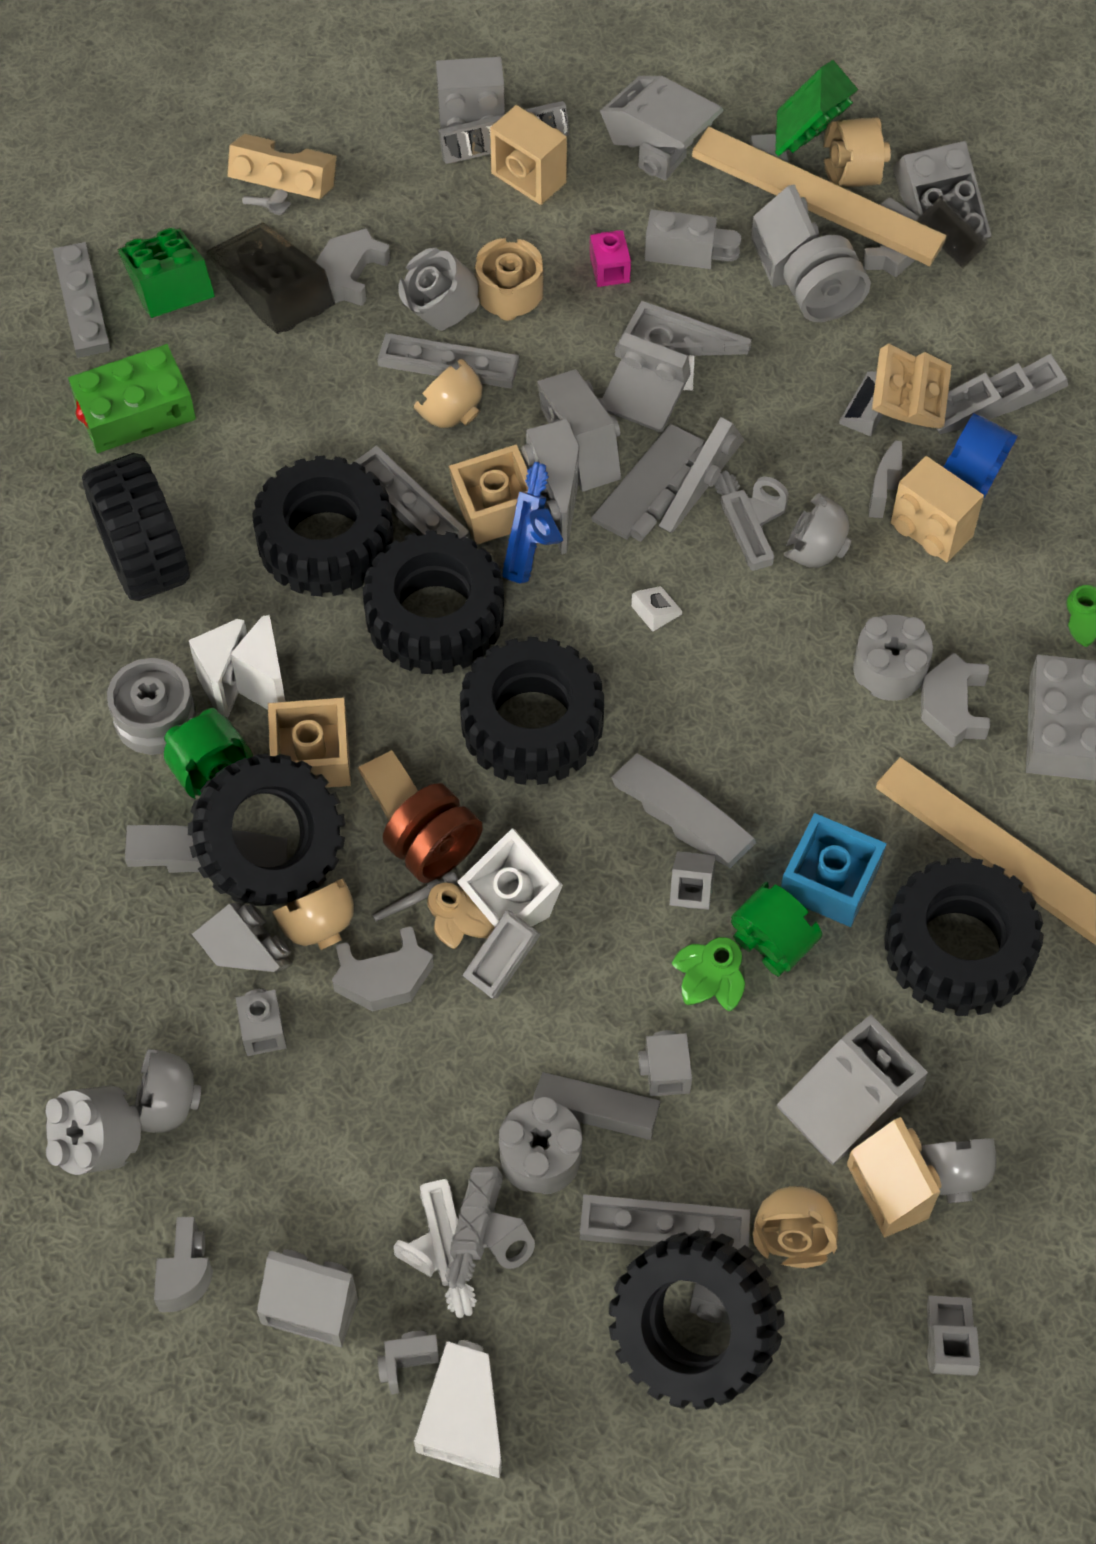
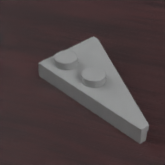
(683, 333)
(704, 473)

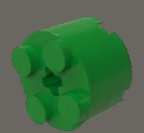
(203, 749)
(775, 927)

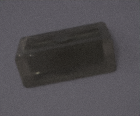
(962, 238)

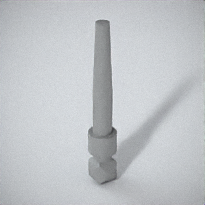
(415, 897)

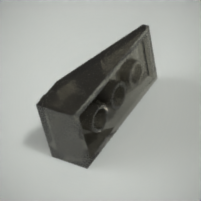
(273, 277)

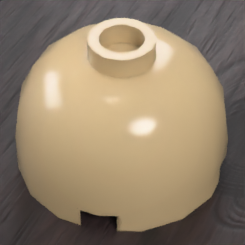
(452, 397)
(317, 916)
(797, 1226)

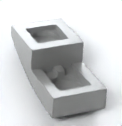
(886, 478)

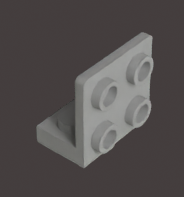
(646, 382)

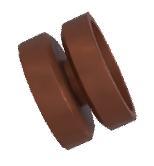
(432, 832)

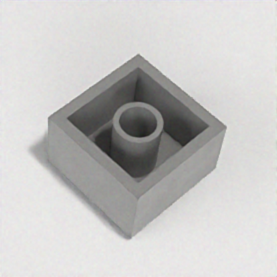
(469, 90)

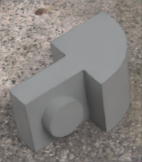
(185, 1277)
(952, 1336)

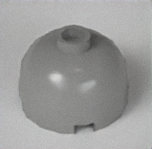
(820, 534)
(165, 1092)
(962, 1166)

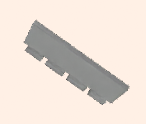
(650, 485)

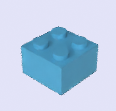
(833, 869)

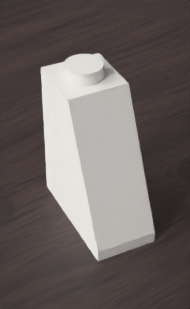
(461, 1413)

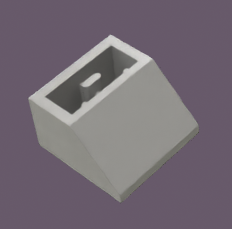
(780, 231)
(239, 940)
(307, 1297)

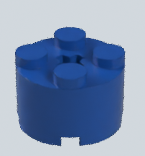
(980, 452)

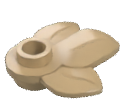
(457, 918)

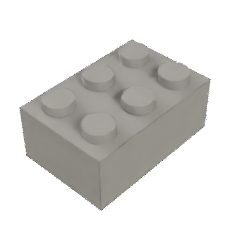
(1062, 718)

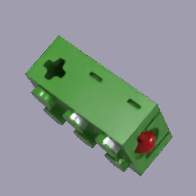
(132, 398)

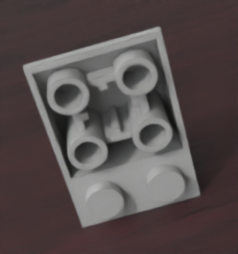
(658, 114)
(944, 172)
(559, 451)
(853, 1090)

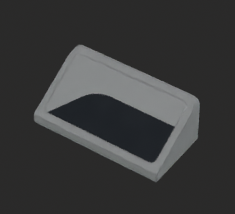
(859, 412)

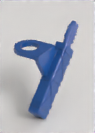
(530, 526)

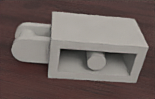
(688, 240)

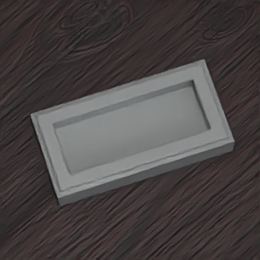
(501, 954)

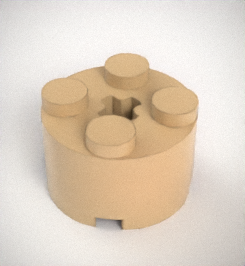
(856, 152)
(509, 278)

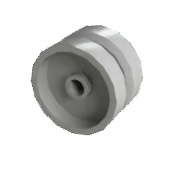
(826, 278)
(148, 701)

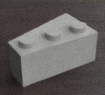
(596, 432)

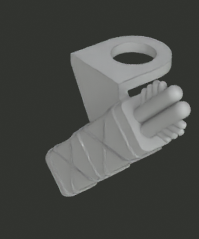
(749, 514)
(482, 1228)

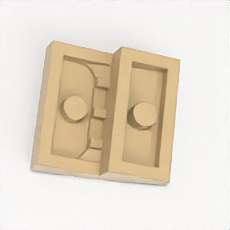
(911, 387)

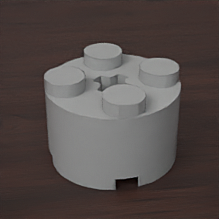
(439, 288)
(892, 656)
(544, 1124)
(91, 1130)

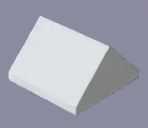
(214, 664)
(257, 665)
(512, 880)

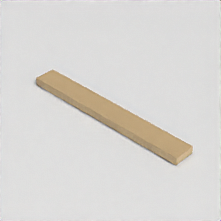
(821, 196)
(992, 844)

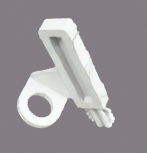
(432, 1250)

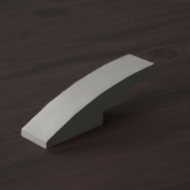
(1002, 392)
(684, 809)
(170, 847)

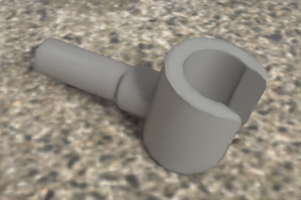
(274, 204)

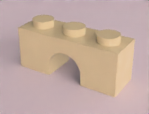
(302, 173)

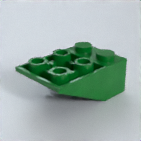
(813, 108)
(166, 272)

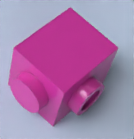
(610, 258)

